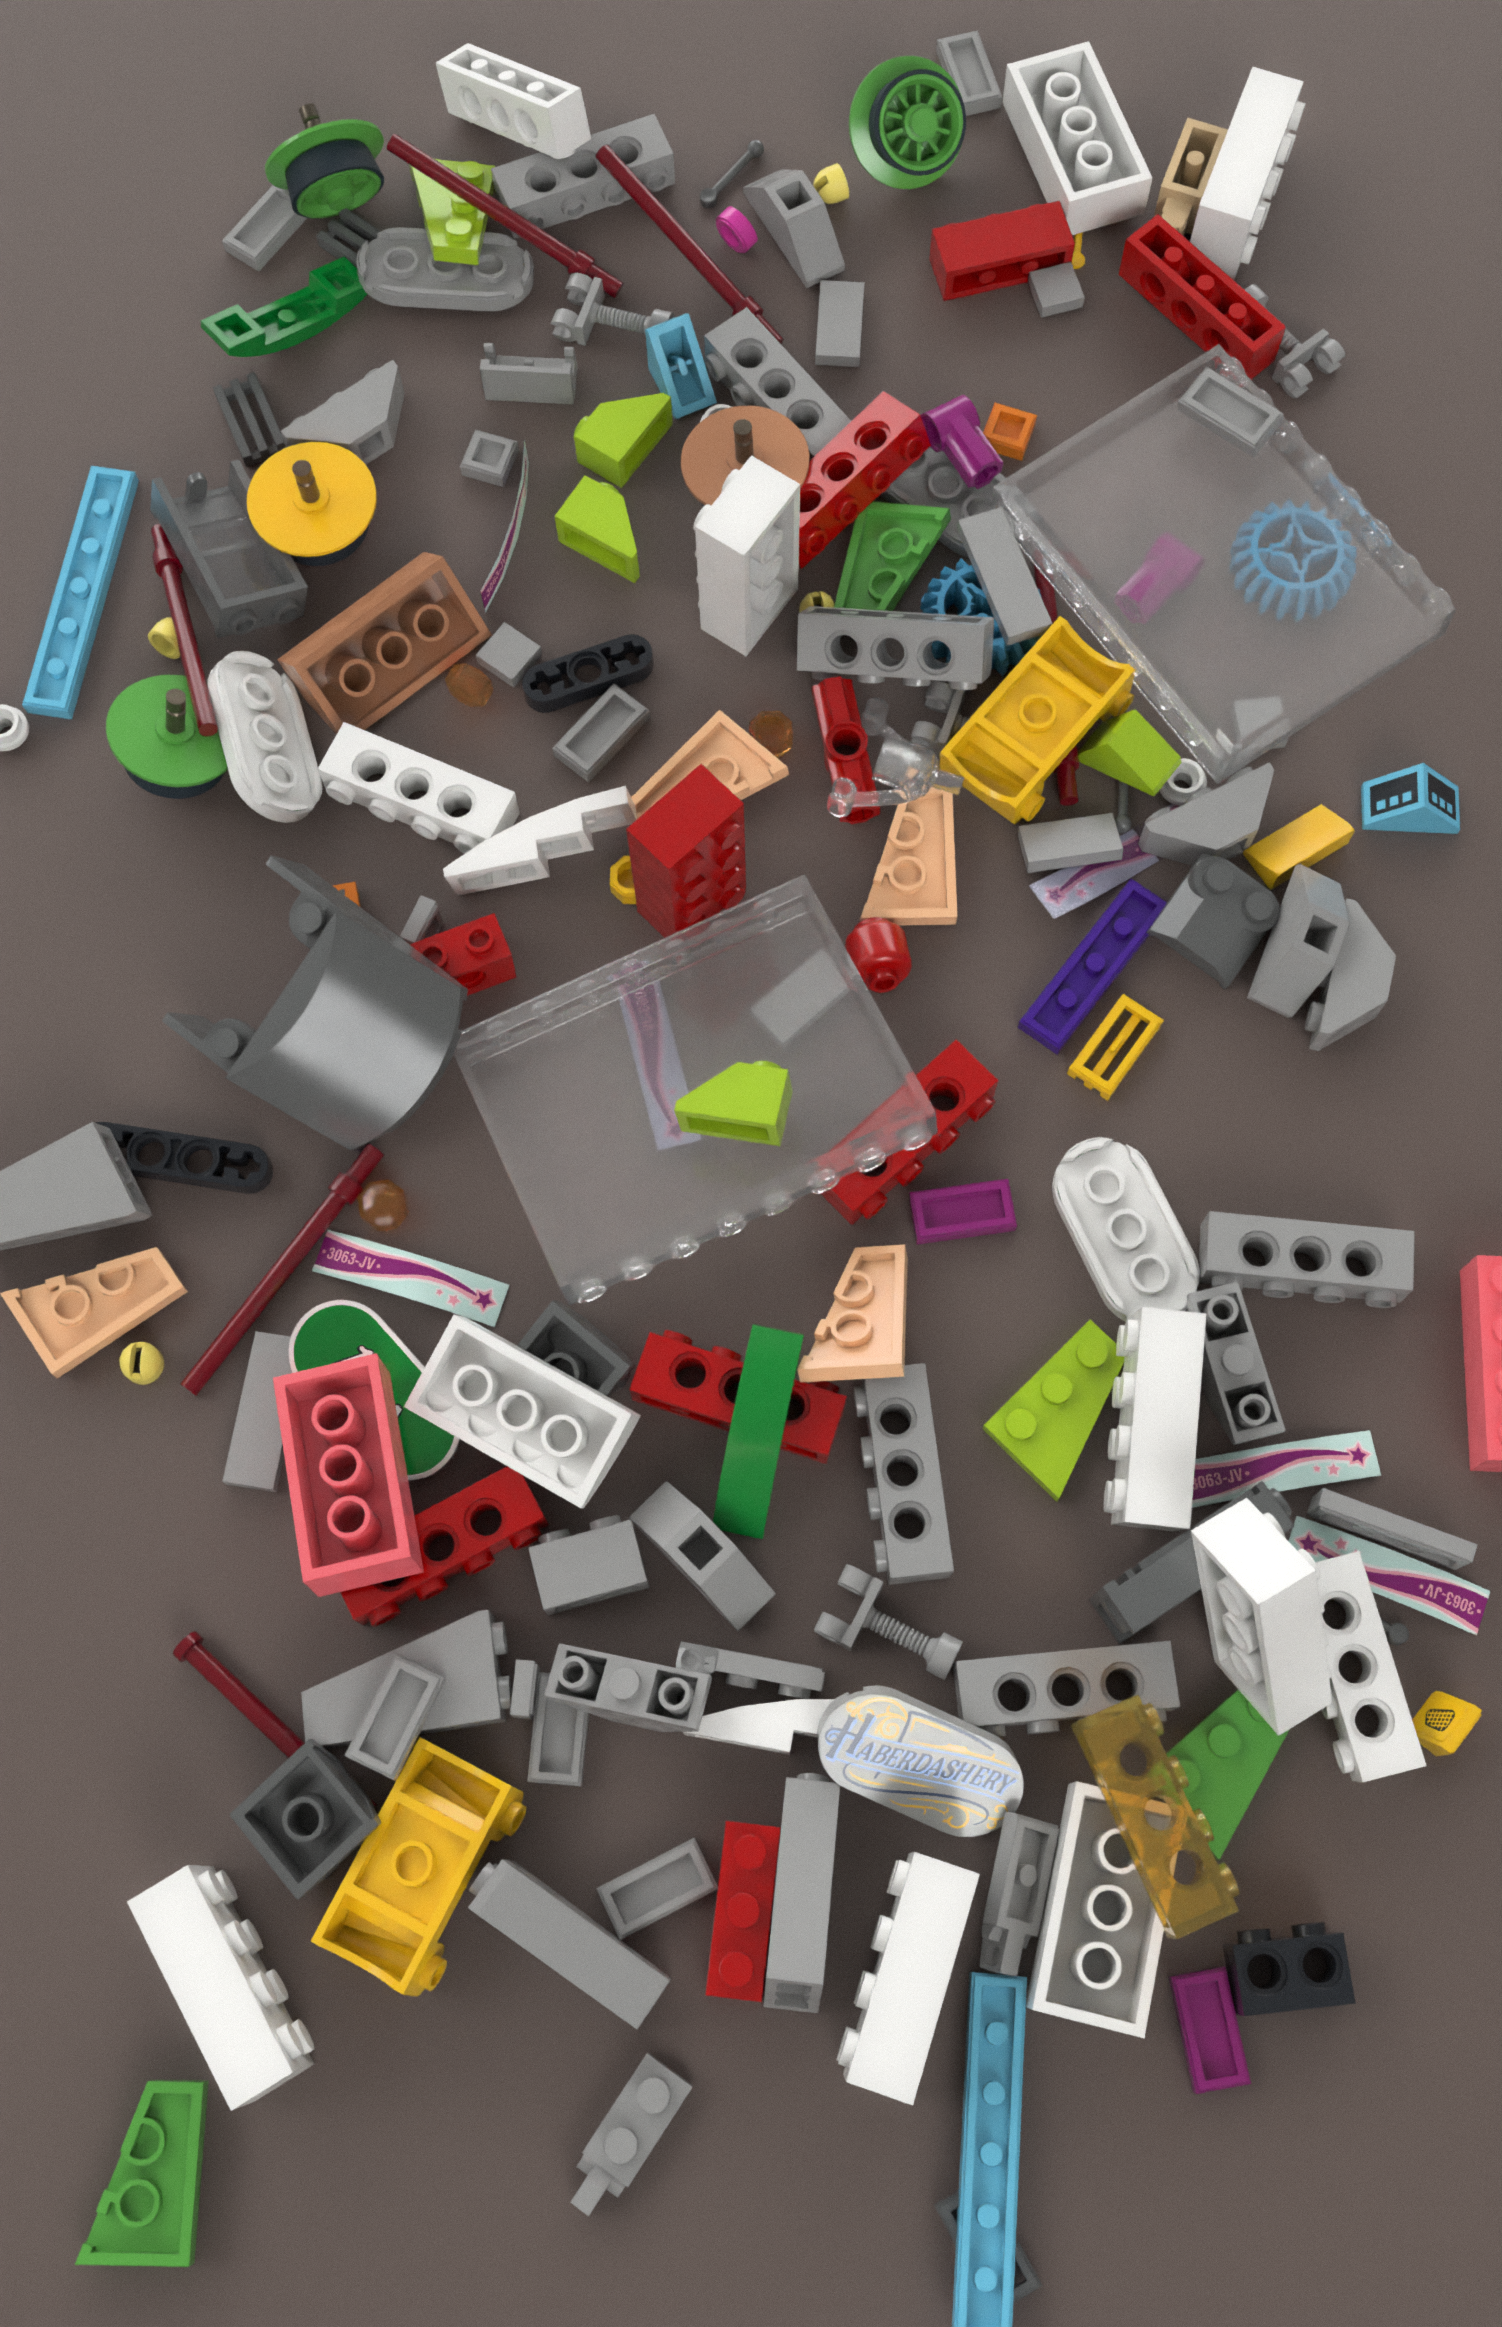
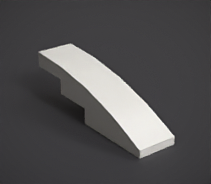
(524, 849)
(764, 1725)

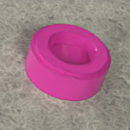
(736, 230)

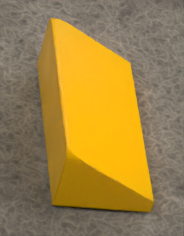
(1299, 842)

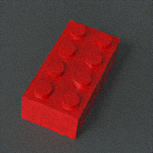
(689, 854)

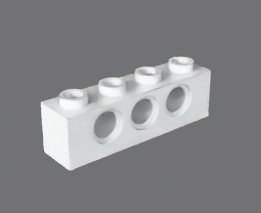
(514, 101)
(360, 754)
(1395, 1743)

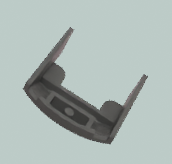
(353, 1031)

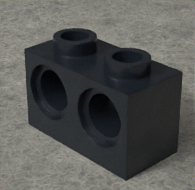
(1289, 1985)

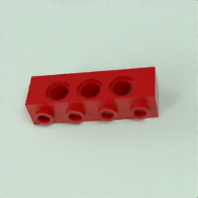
(1199, 296)
(856, 470)
(471, 953)
(951, 1074)
(669, 1354)
(456, 1517)

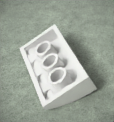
(521, 1411)

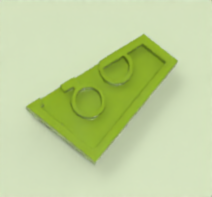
(452, 224)
(1057, 1408)

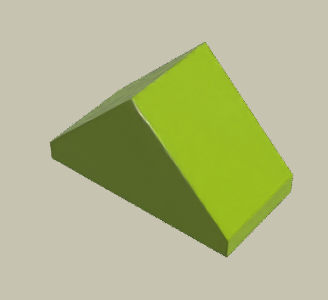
(1131, 752)

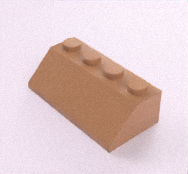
(386, 645)

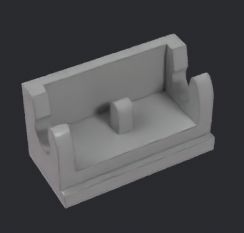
(529, 377)

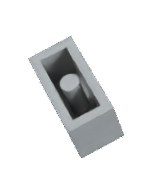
(588, 1565)

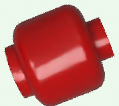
(879, 953)

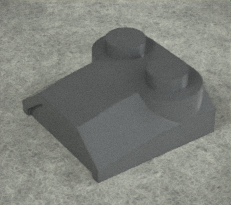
(1216, 917)
(577, 1349)
(307, 1818)

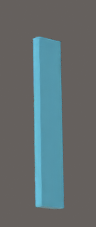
(80, 593)
(989, 2152)

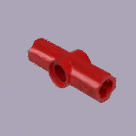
(840, 726)

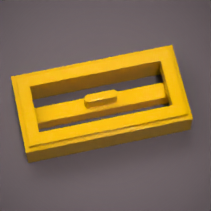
(1093, 1079)

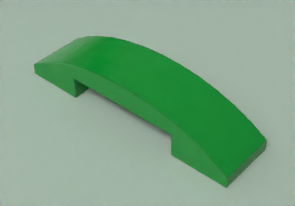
(291, 319)
(757, 1431)

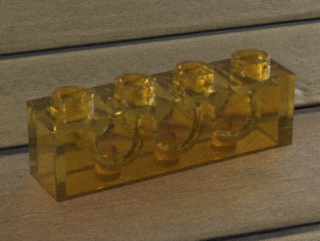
(1212, 1889)

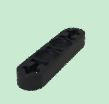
(179, 1149)

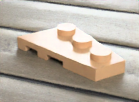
(726, 752)
(917, 865)
(89, 1310)
(866, 1322)

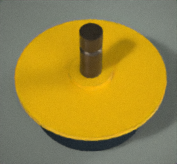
(313, 502)

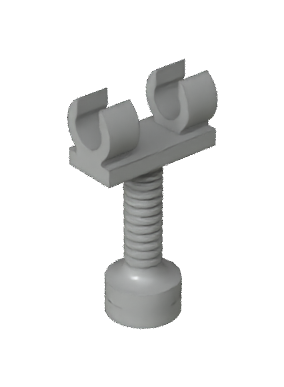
(590, 296)
(1291, 369)
(942, 700)
(936, 1651)

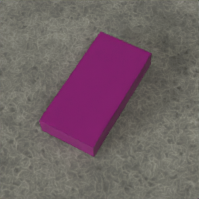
(962, 1211)
(1209, 2030)

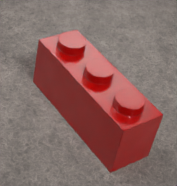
(999, 249)
(743, 1911)

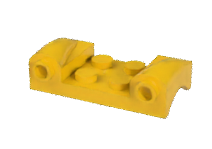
(1036, 721)
(417, 1868)

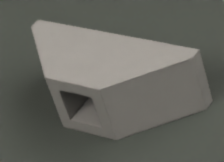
(797, 223)
(358, 418)
(1211, 821)
(1301, 942)
(1355, 985)
(1234, 1368)
(703, 1555)
(628, 1690)

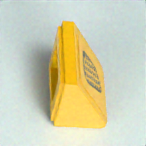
(1444, 1723)

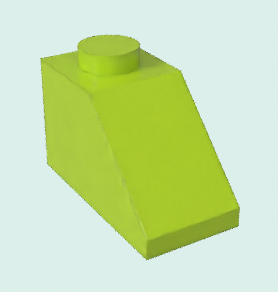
(622, 435)
(599, 527)
(739, 1104)

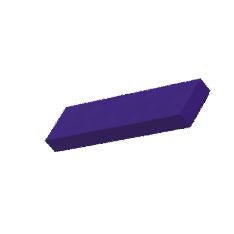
(1092, 967)

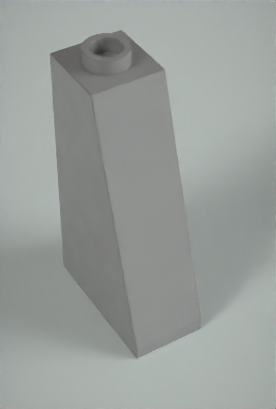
(69, 1190)
(802, 1894)

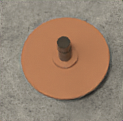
(730, 438)

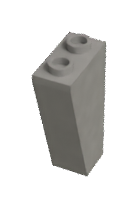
(460, 1652)
(567, 1940)

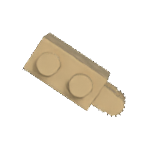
(1189, 174)

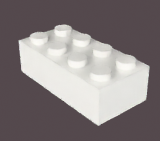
(1076, 137)
(1248, 169)
(747, 554)
(1156, 1420)
(1264, 1614)
(1097, 1922)
(909, 1976)
(222, 1983)

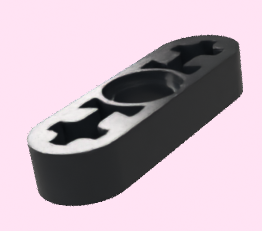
(579, 691)

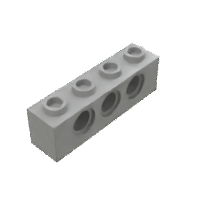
(567, 188)
(760, 369)
(966, 637)
(1383, 1251)
(930, 1553)
(1144, 1664)

